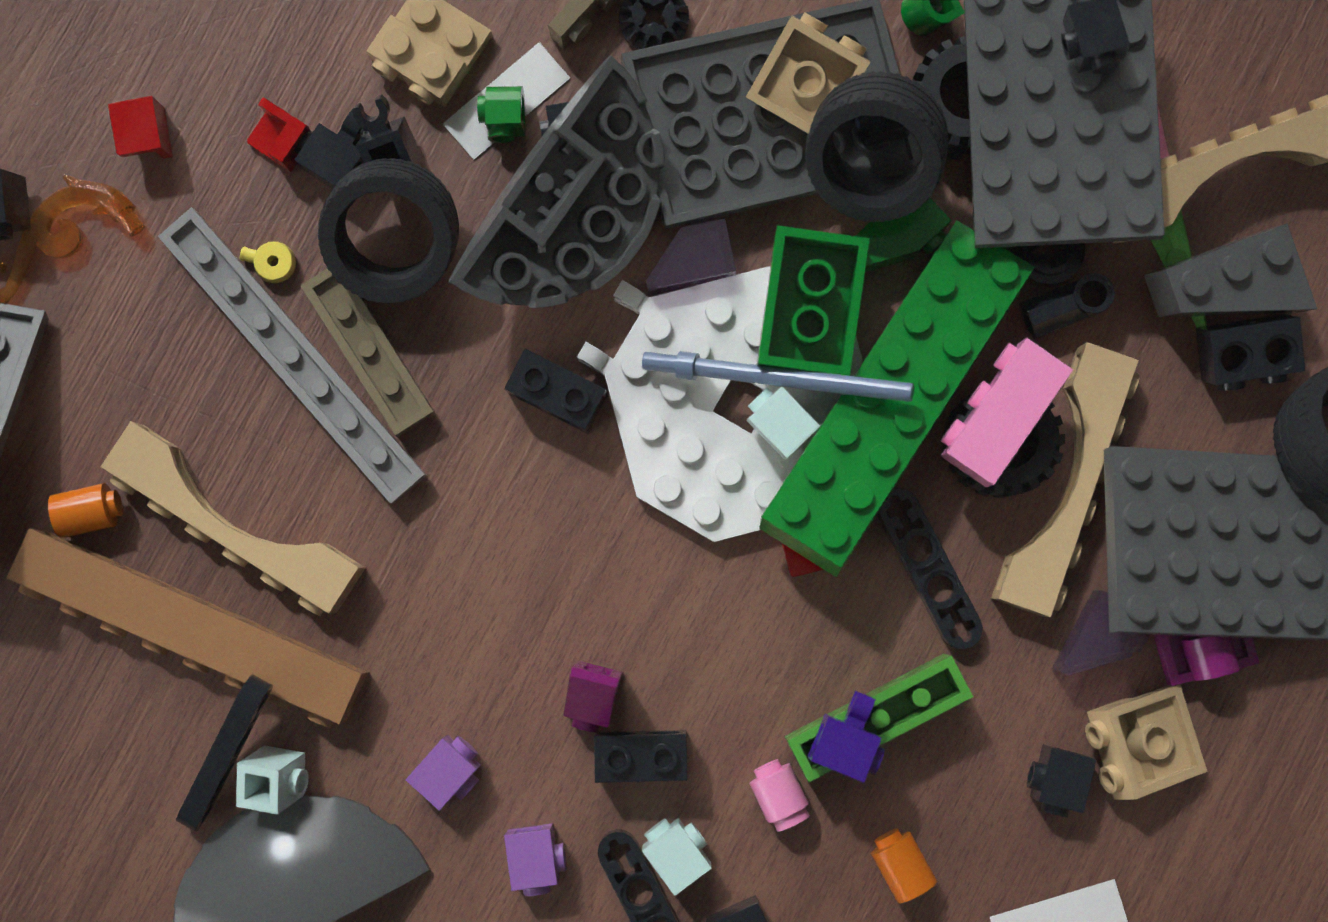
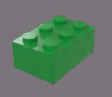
(812, 301)

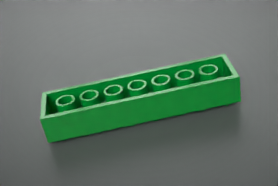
(873, 440)

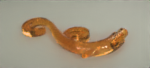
(70, 237)

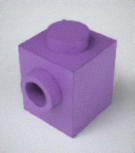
(446, 772)
(534, 859)

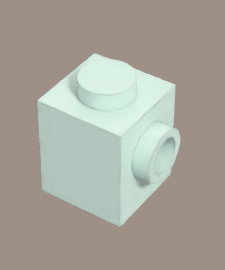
(781, 421)
(271, 779)
(676, 853)

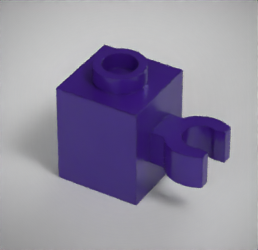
(845, 744)

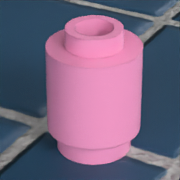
(779, 795)

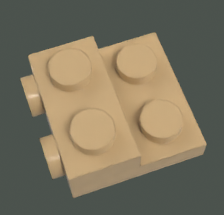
(428, 48)
(805, 70)
(1145, 743)

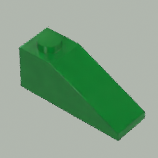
(905, 237)

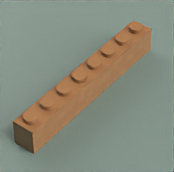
(186, 625)

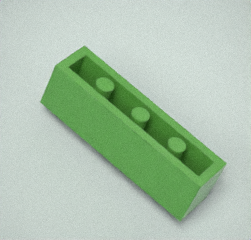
(896, 709)

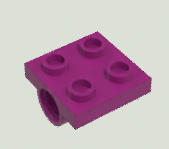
(1203, 656)

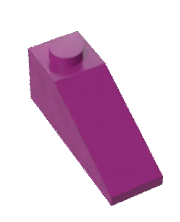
(591, 696)

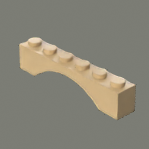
(1289, 137)
(1095, 394)
(158, 470)

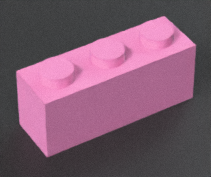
(1004, 411)

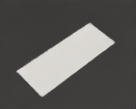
(534, 71)
(1088, 904)

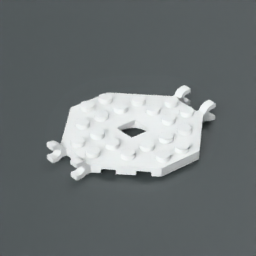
(674, 443)

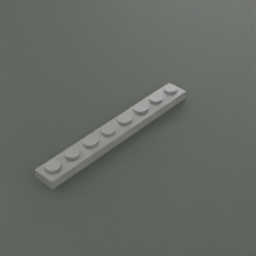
(292, 356)

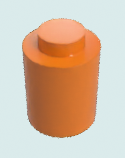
(84, 510)
(903, 865)

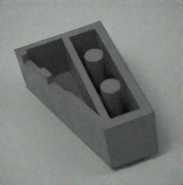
(1237, 278)

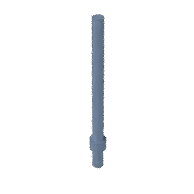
(690, 366)

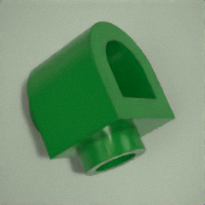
(927, 16)
(503, 113)

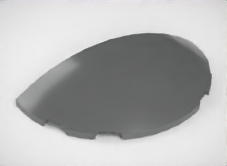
(573, 203)
(298, 865)

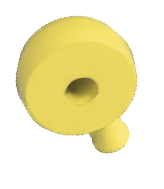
(263, 257)

